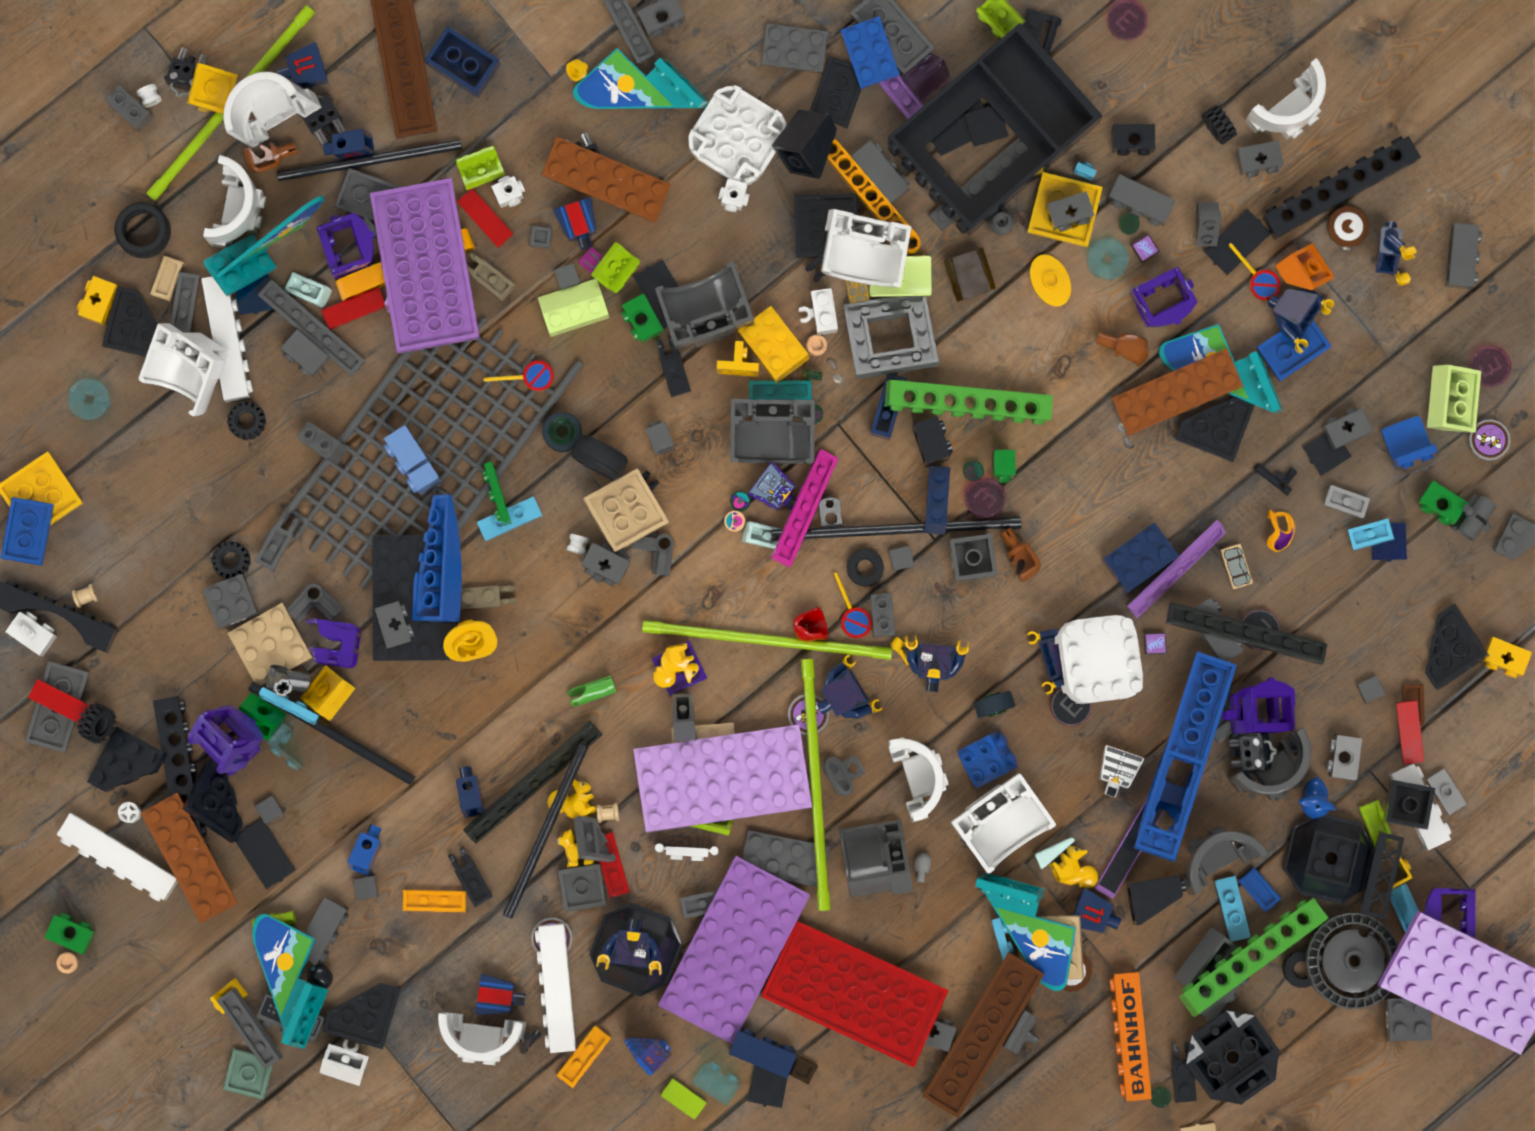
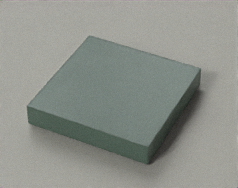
(247, 1075)

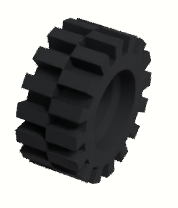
(1219, 124)
(237, 411)
(222, 550)
(96, 723)

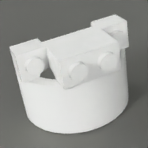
(270, 100)
(1296, 108)
(241, 206)
(856, 253)
(184, 364)
(922, 773)
(1001, 822)
(479, 1041)

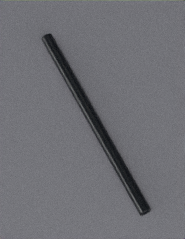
(369, 160)
(351, 744)
(545, 830)

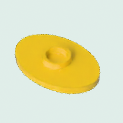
(1050, 280)

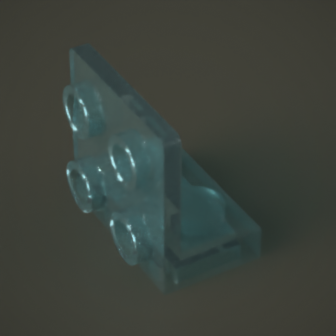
(284, 736)
(716, 1083)

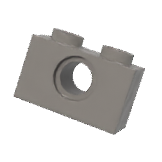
(1352, 747)

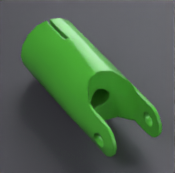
(593, 691)

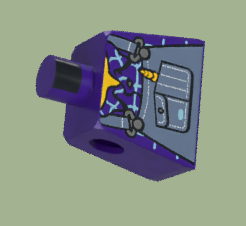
(773, 489)

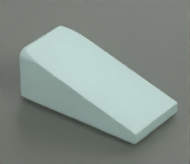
(308, 290)
(758, 535)
(1047, 855)

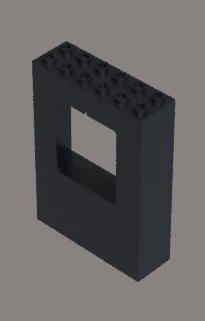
(1032, 100)

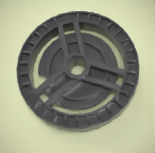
(1336, 960)

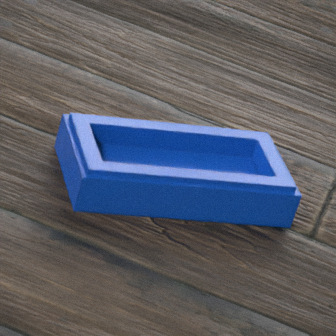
(1259, 890)

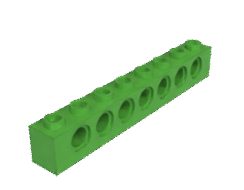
(1041, 403)
(1313, 918)

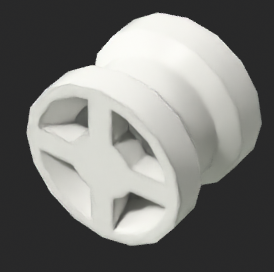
(149, 95)
(578, 544)
(125, 812)

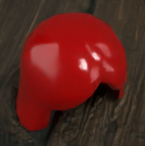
(816, 625)

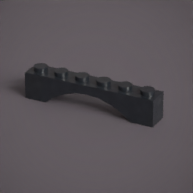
(93, 633)

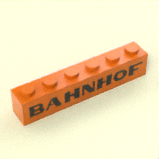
(1131, 1036)

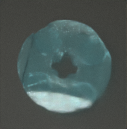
(1111, 248)
(77, 397)

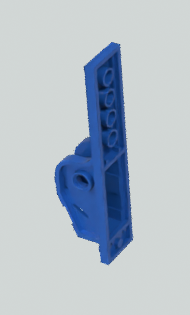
(1190, 743)

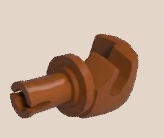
(270, 158)
(1127, 345)
(1023, 553)

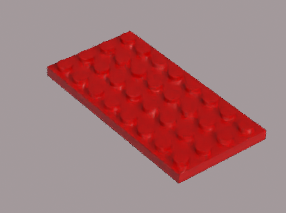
(855, 994)

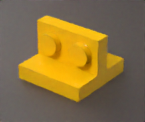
(211, 88)
(739, 365)
(327, 693)

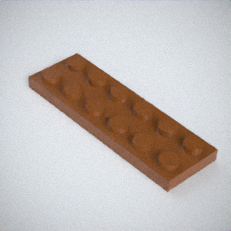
(605, 179)
(1177, 392)
(189, 858)

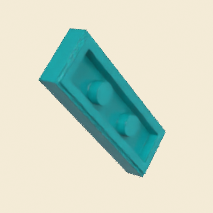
(781, 391)

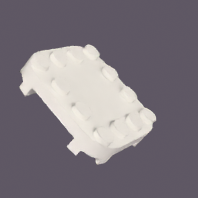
(736, 135)
(1100, 659)

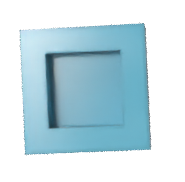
(1085, 170)

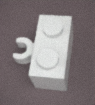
(822, 312)
(31, 633)
(344, 1063)

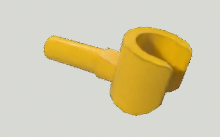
(897, 644)

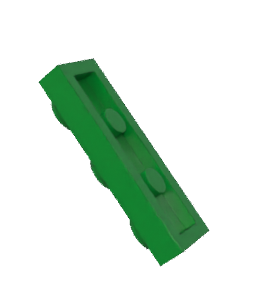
(496, 494)

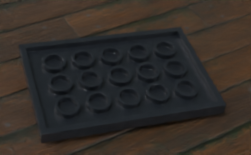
(393, 580)

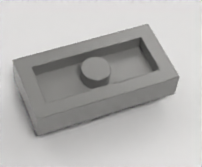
(1346, 501)
(1446, 791)

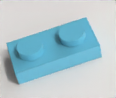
(1371, 534)
(1000, 931)

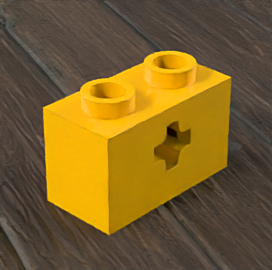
(97, 311)
(1518, 657)

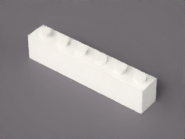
(225, 332)
(117, 856)
(556, 988)

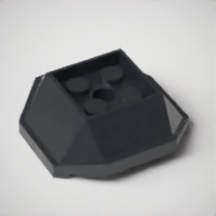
(1306, 858)
(632, 978)
(1255, 1057)

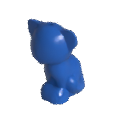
(1315, 799)

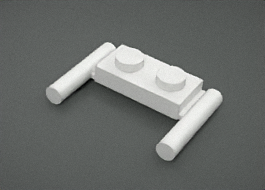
(677, 853)

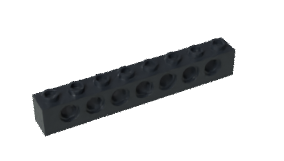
(1407, 155)
(162, 709)

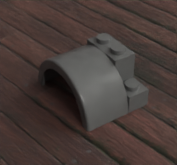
(706, 309)
(772, 432)
(1284, 771)
(1216, 852)
(876, 859)

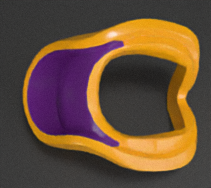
(1279, 539)

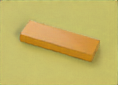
(434, 901)
(583, 1056)

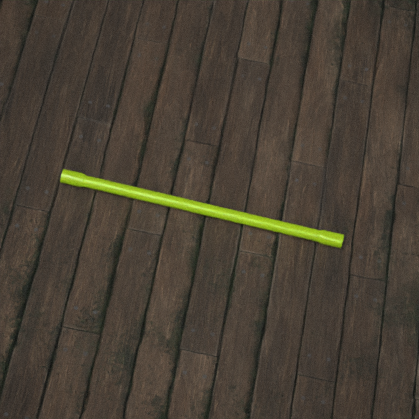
(162, 183)
(662, 628)
(808, 676)

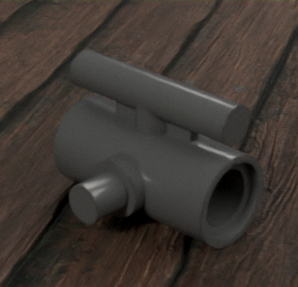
(1475, 517)
(1021, 1032)

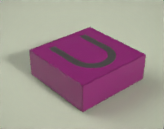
(590, 260)

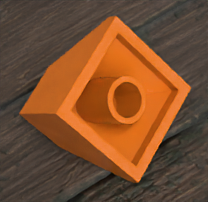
(1305, 268)

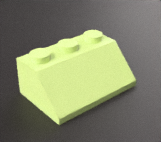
(573, 307)
(1454, 398)

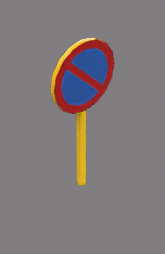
(1263, 283)
(536, 376)
(856, 621)

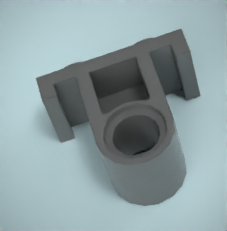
(1208, 223)

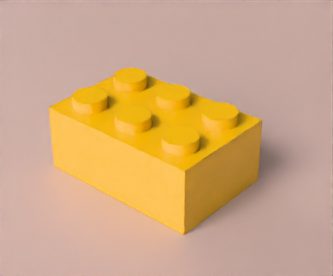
(773, 345)

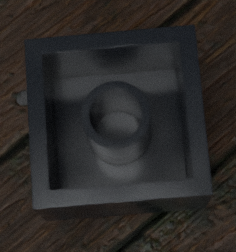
(931, 441)
(1408, 804)

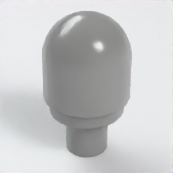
(922, 866)

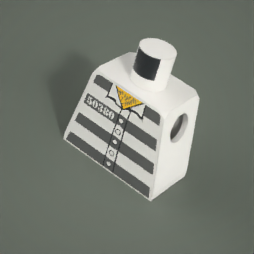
(1118, 769)

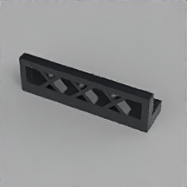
(1374, 871)

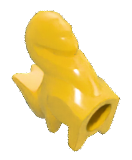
(674, 661)
(578, 803)
(1070, 872)

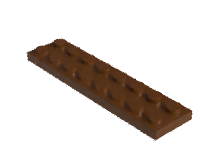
(404, 67)
(983, 1034)

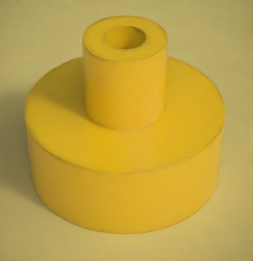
(576, 69)

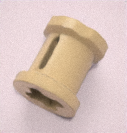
(85, 596)
(608, 812)

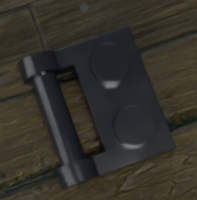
(1034, 23)

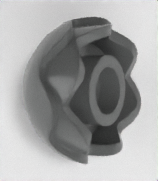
(1001, 228)

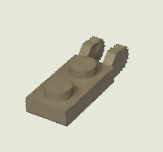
(490, 278)
(485, 597)

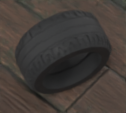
(132, 211)
(599, 457)

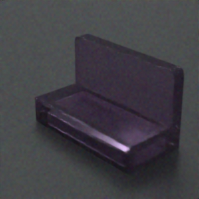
(927, 76)

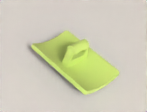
(915, 279)

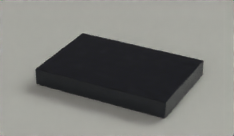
(837, 92)

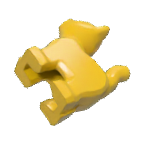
(567, 840)

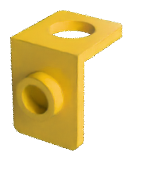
(1405, 867)

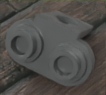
(840, 775)

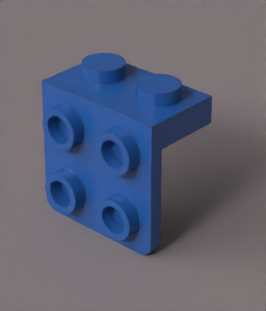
(1408, 442)
(987, 759)

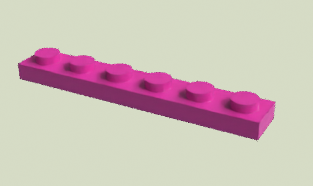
(804, 508)

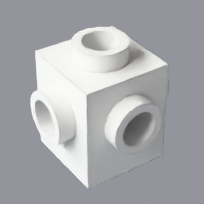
(734, 188)
(512, 198)

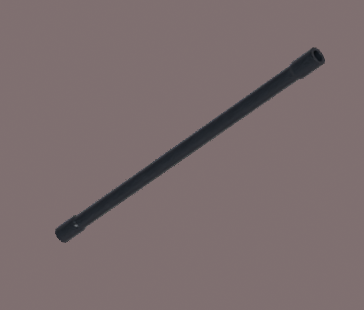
(908, 528)

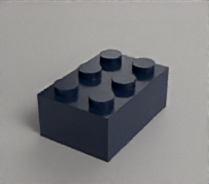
(462, 62)
(1140, 558)

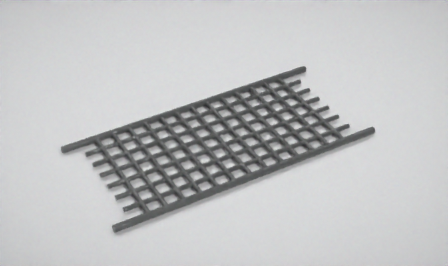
(460, 454)

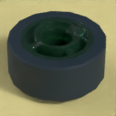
(559, 420)
(994, 704)

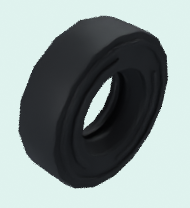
(853, 562)
(1288, 970)

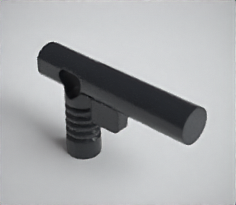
(1278, 478)
(529, 1039)

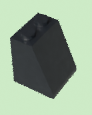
(806, 143)
(1153, 896)

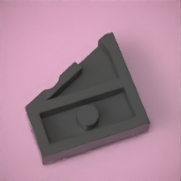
(1516, 537)
(591, 840)

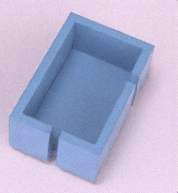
(411, 460)

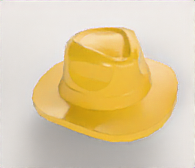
(470, 641)

